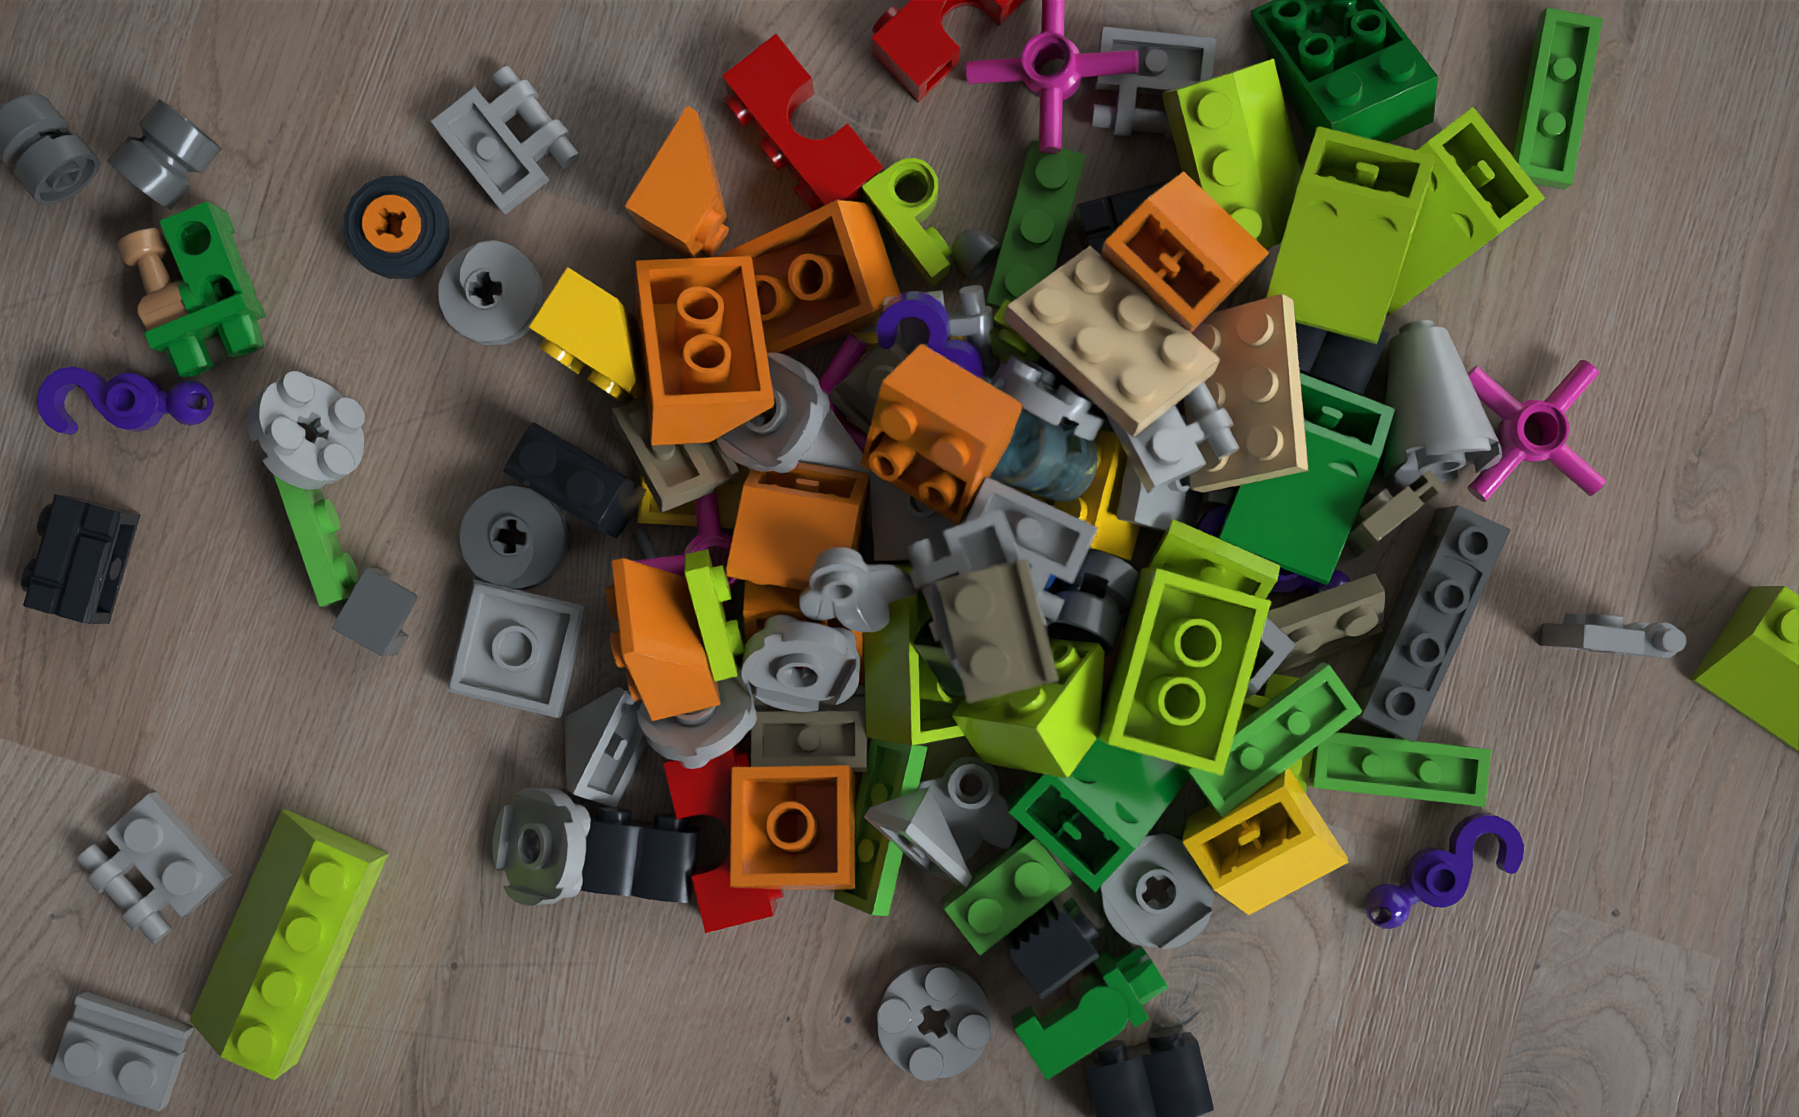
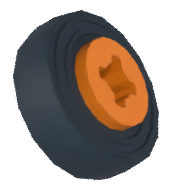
(412, 243)

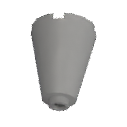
(1436, 411)

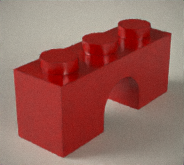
(916, 46)
(767, 92)
(709, 793)

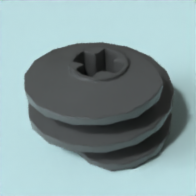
(496, 561)

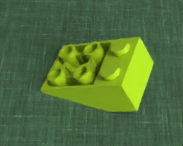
(1468, 202)
(1350, 232)

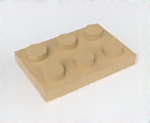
(1111, 340)
(1258, 389)

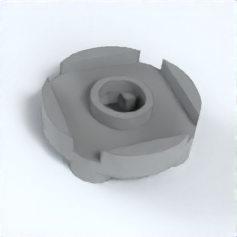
(1035, 388)
(331, 417)
(792, 429)
(825, 653)
(705, 735)
(556, 868)
(1149, 922)
(930, 1053)

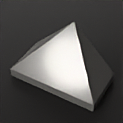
(603, 747)
(921, 833)

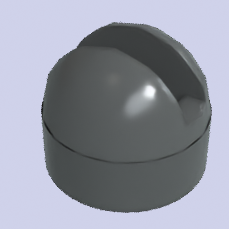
(974, 252)

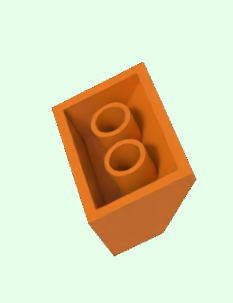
(700, 347)

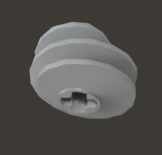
(471, 274)

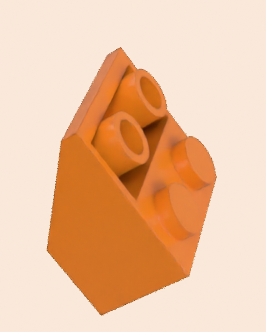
(1183, 251)
(938, 432)
(793, 519)
(659, 640)

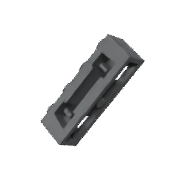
(1428, 621)

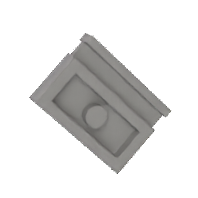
(121, 1051)

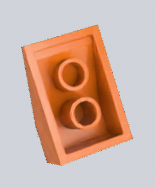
(820, 276)

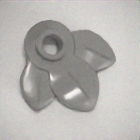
(852, 590)
(973, 815)

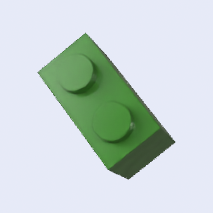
(1005, 892)

